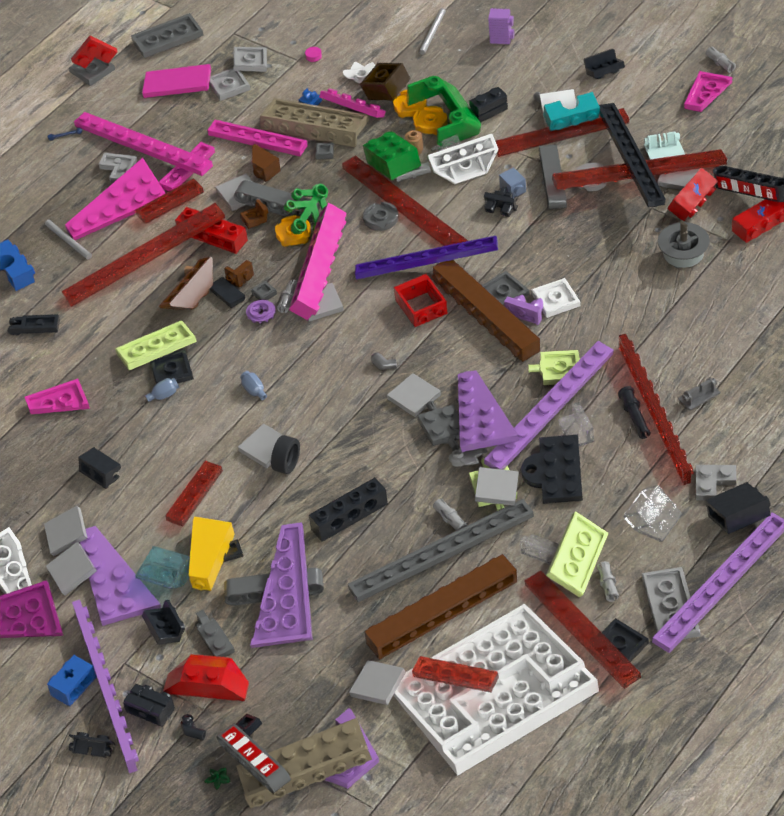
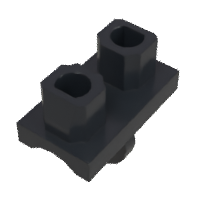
(500, 199)

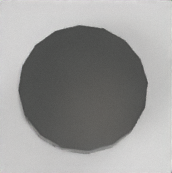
(380, 216)

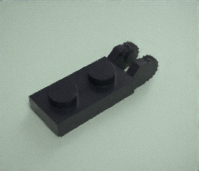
(34, 324)

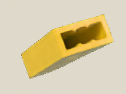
(208, 546)

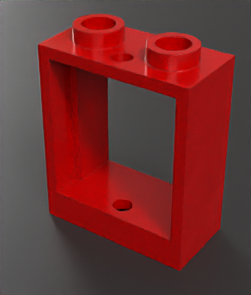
(420, 286)

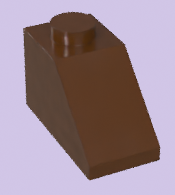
(264, 163)

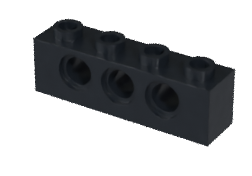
(348, 509)

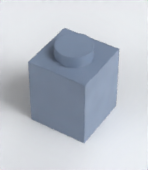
(513, 181)

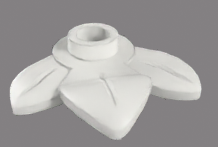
(358, 71)

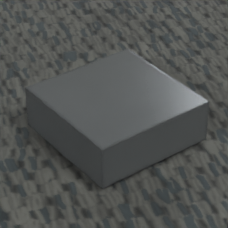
(324, 150)
(264, 291)

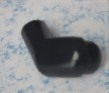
(189, 728)

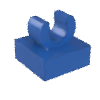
(310, 98)

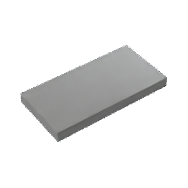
(666, 594)

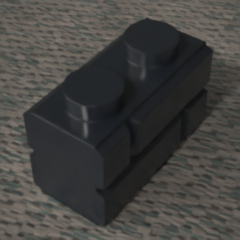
(489, 104)
(149, 704)

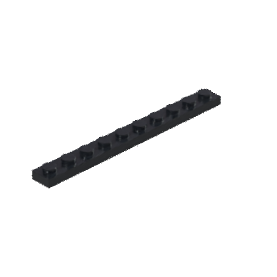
(631, 155)

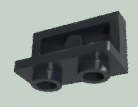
(602, 64)
(164, 624)

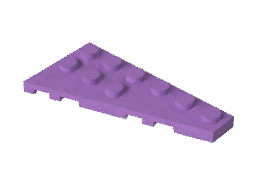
(480, 416)
(114, 584)
(285, 601)

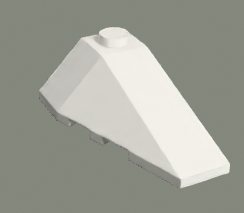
(12, 563)

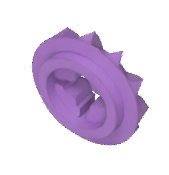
(254, 309)

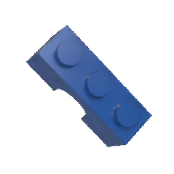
(16, 266)

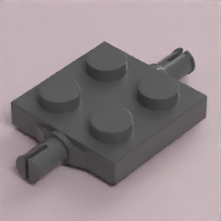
(441, 425)

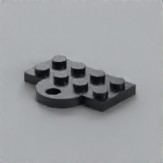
(556, 469)

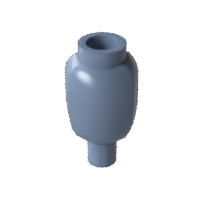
(253, 384)
(163, 389)

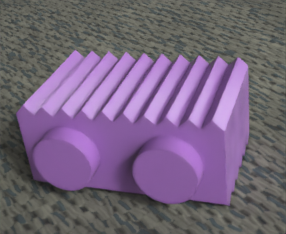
(500, 26)

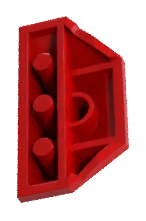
(207, 678)

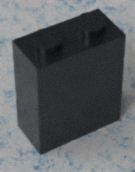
(738, 507)

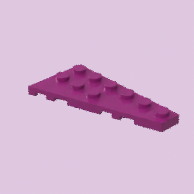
(29, 613)

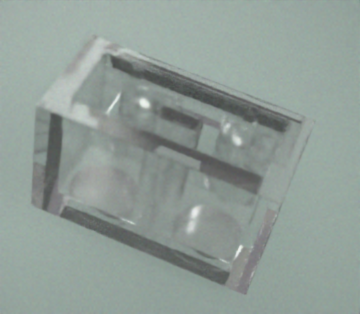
(653, 513)

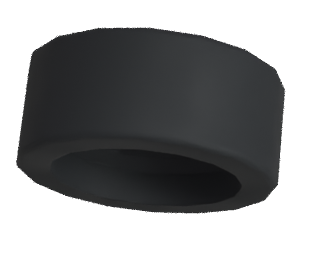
(285, 454)

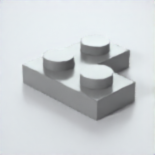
(117, 163)
(711, 475)

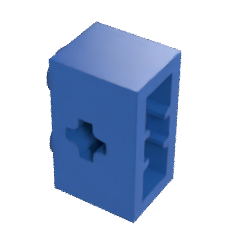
(71, 680)

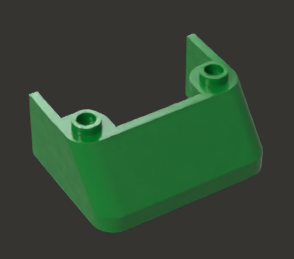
(462, 119)

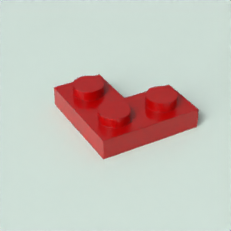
(92, 49)

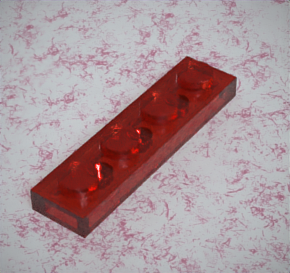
(169, 201)
(194, 493)
(455, 674)

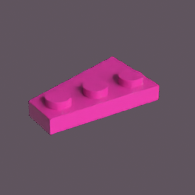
(705, 90)
(60, 398)

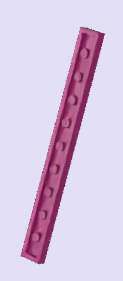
(143, 144)

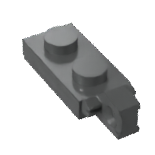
(213, 636)

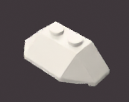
(465, 160)

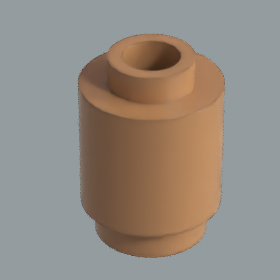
(415, 138)

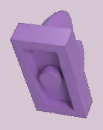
(526, 311)

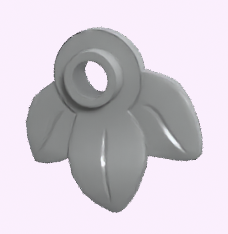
(461, 458)

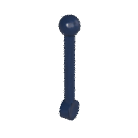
(51, 136)

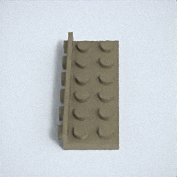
(313, 122)
(311, 761)

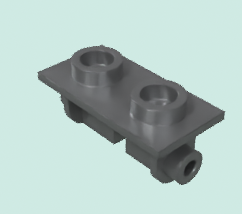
(700, 394)

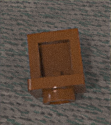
(255, 215)
(240, 275)

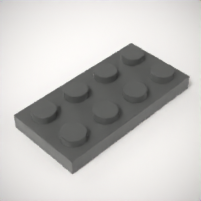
(167, 35)

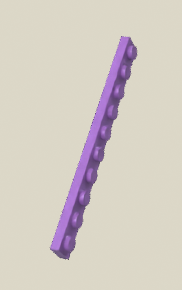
(550, 405)
(719, 583)
(107, 690)

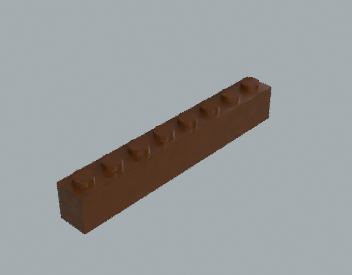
(486, 309)
(440, 606)

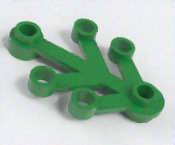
(318, 193)

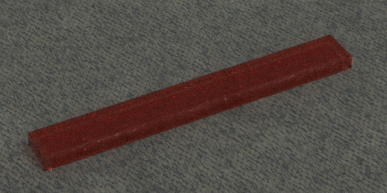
(545, 136)

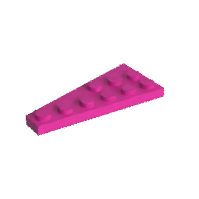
(117, 202)

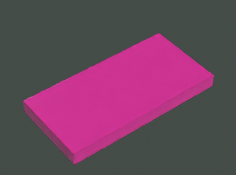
(176, 81)

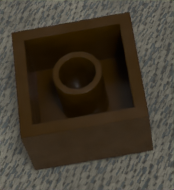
(385, 81)

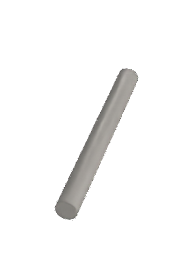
(432, 31)
(68, 239)

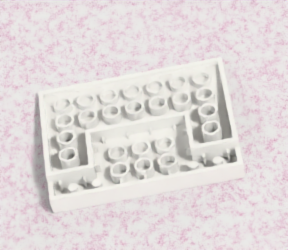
(534, 685)

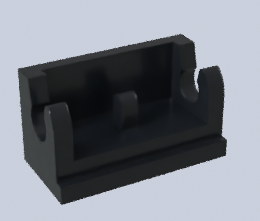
(99, 467)

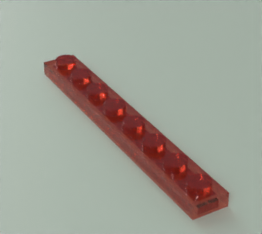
(583, 629)

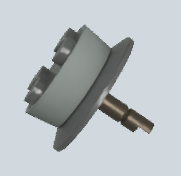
(683, 244)

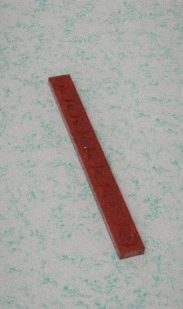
(657, 166)
(404, 203)
(143, 254)
(657, 412)

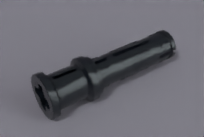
(631, 405)

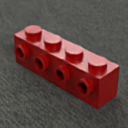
(221, 235)

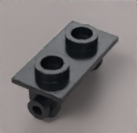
(99, 745)

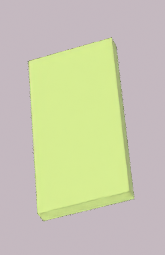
(155, 345)
(577, 554)

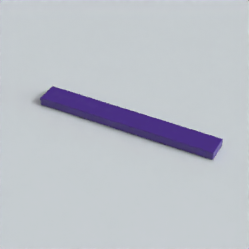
(426, 257)

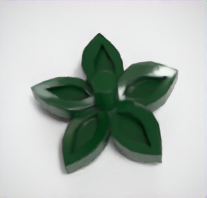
(218, 777)

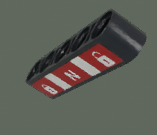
(749, 183)

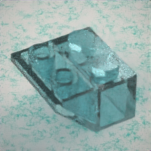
(165, 568)

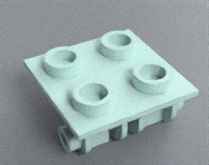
(663, 148)

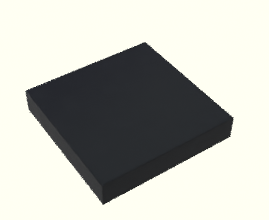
(172, 366)
(625, 639)

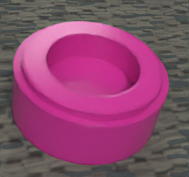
(313, 54)

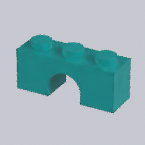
(559, 117)

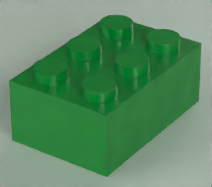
(391, 155)

